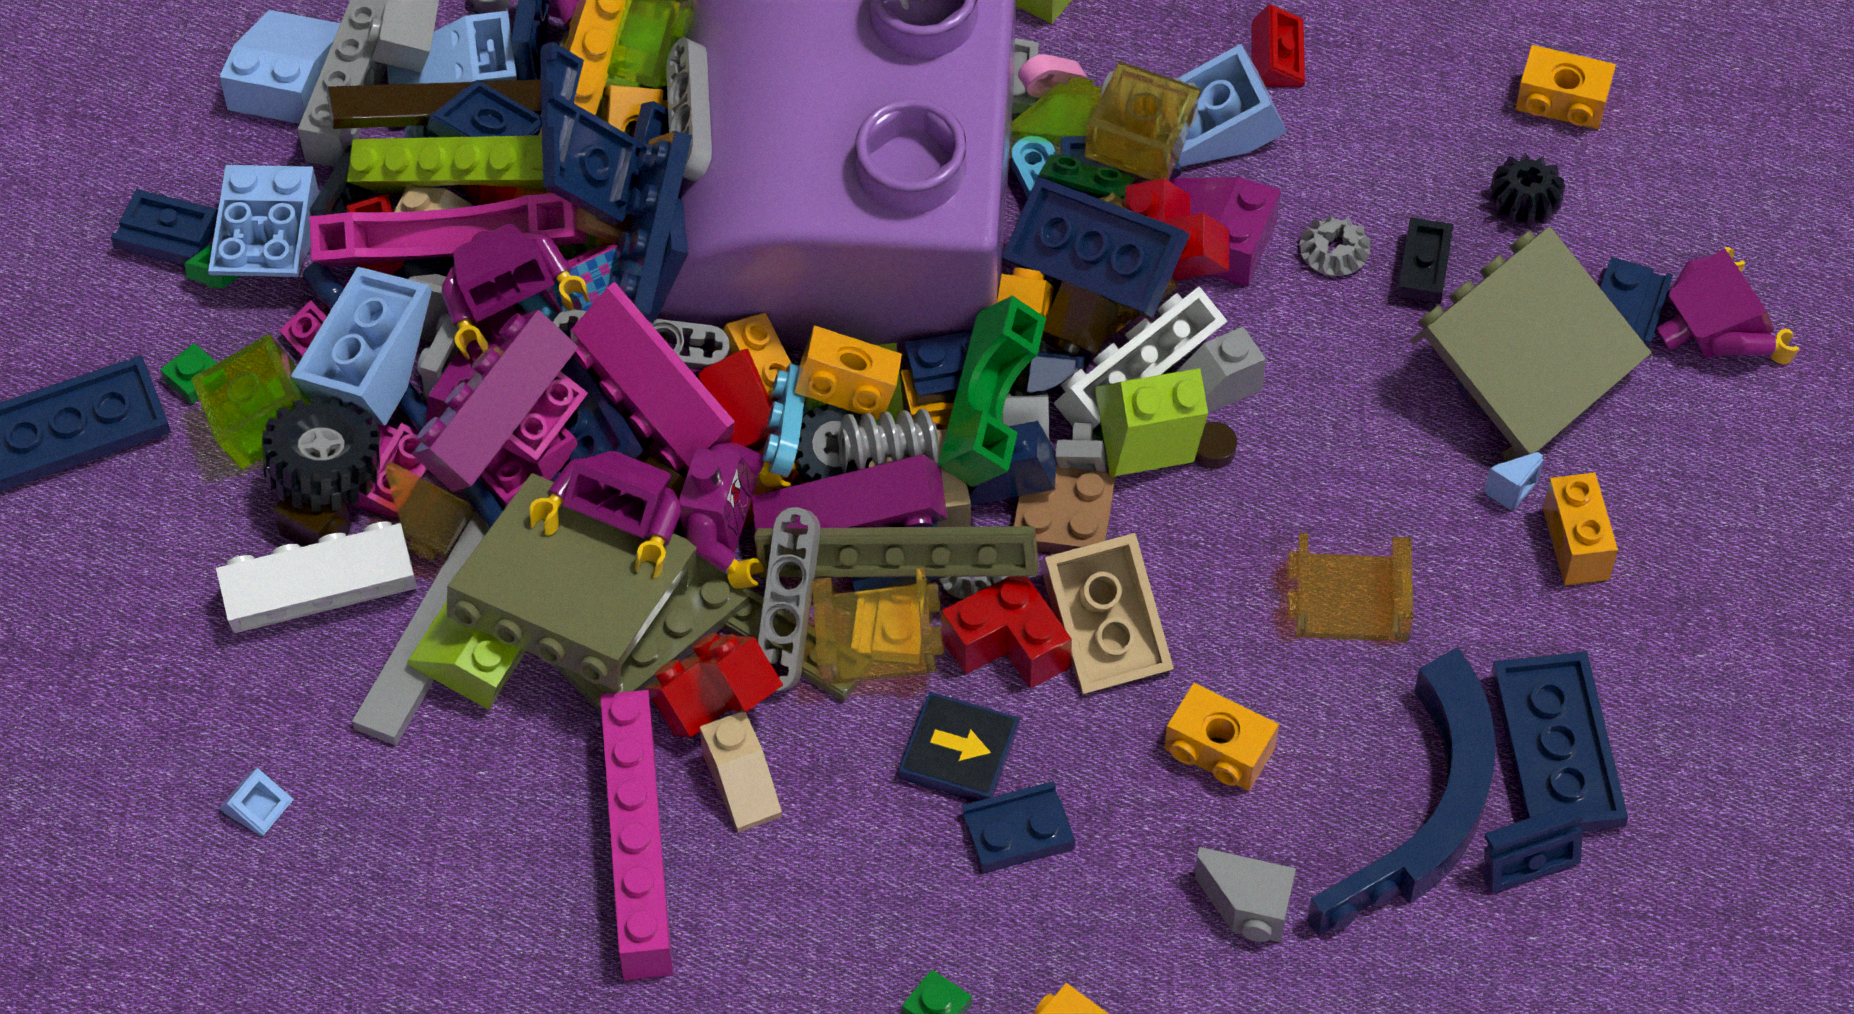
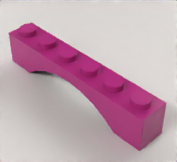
(403, 236)
(636, 835)

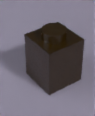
(1079, 319)
(308, 526)

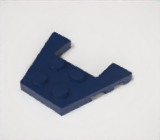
(583, 154)

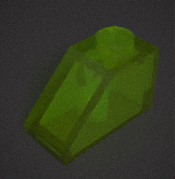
(1060, 111)

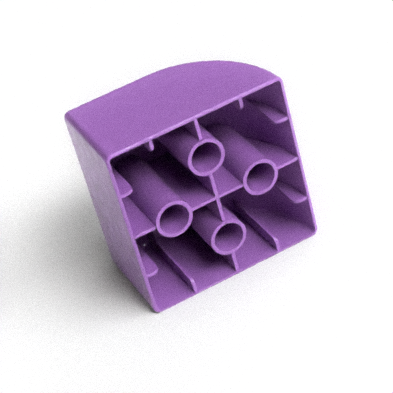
(850, 167)

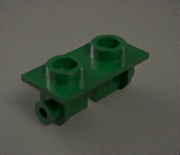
(1084, 177)

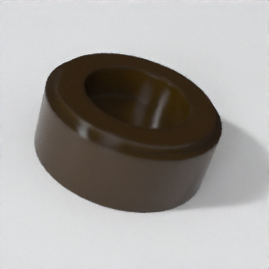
(1216, 445)

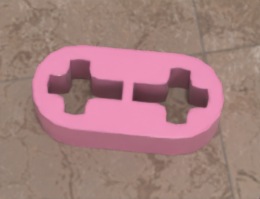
(1046, 71)

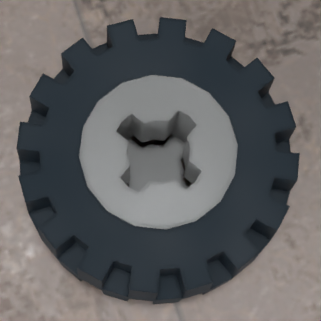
(816, 452)

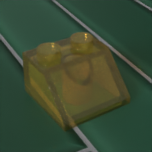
(1141, 122)

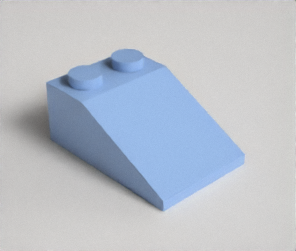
(277, 65)
(1232, 110)
(367, 344)

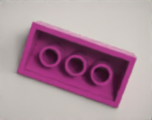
(649, 380)

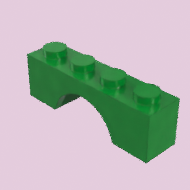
(1000, 347)

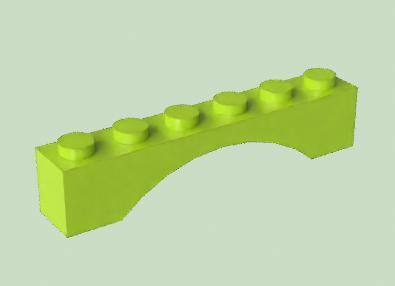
(395, 163)

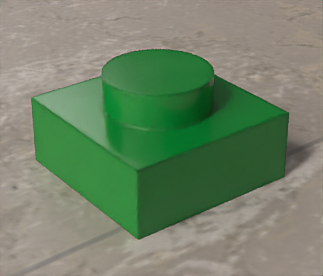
(198, 267)
(184, 367)
(937, 996)

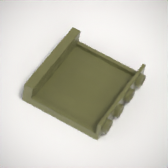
(1533, 341)
(565, 592)

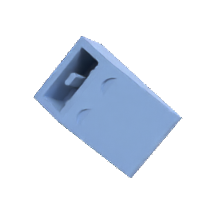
(466, 52)
(263, 221)

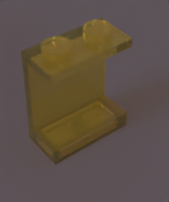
(1351, 593)
(876, 631)

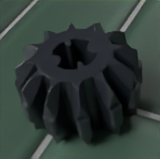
(1527, 190)

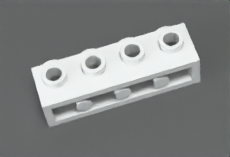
(1148, 353)
(316, 576)

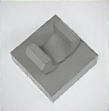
(1083, 450)

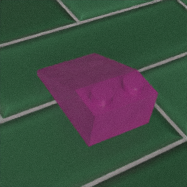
(1245, 209)

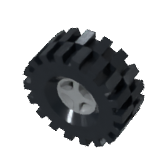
(321, 453)

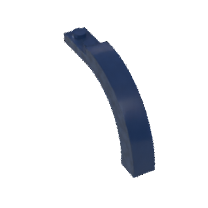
(1466, 729)

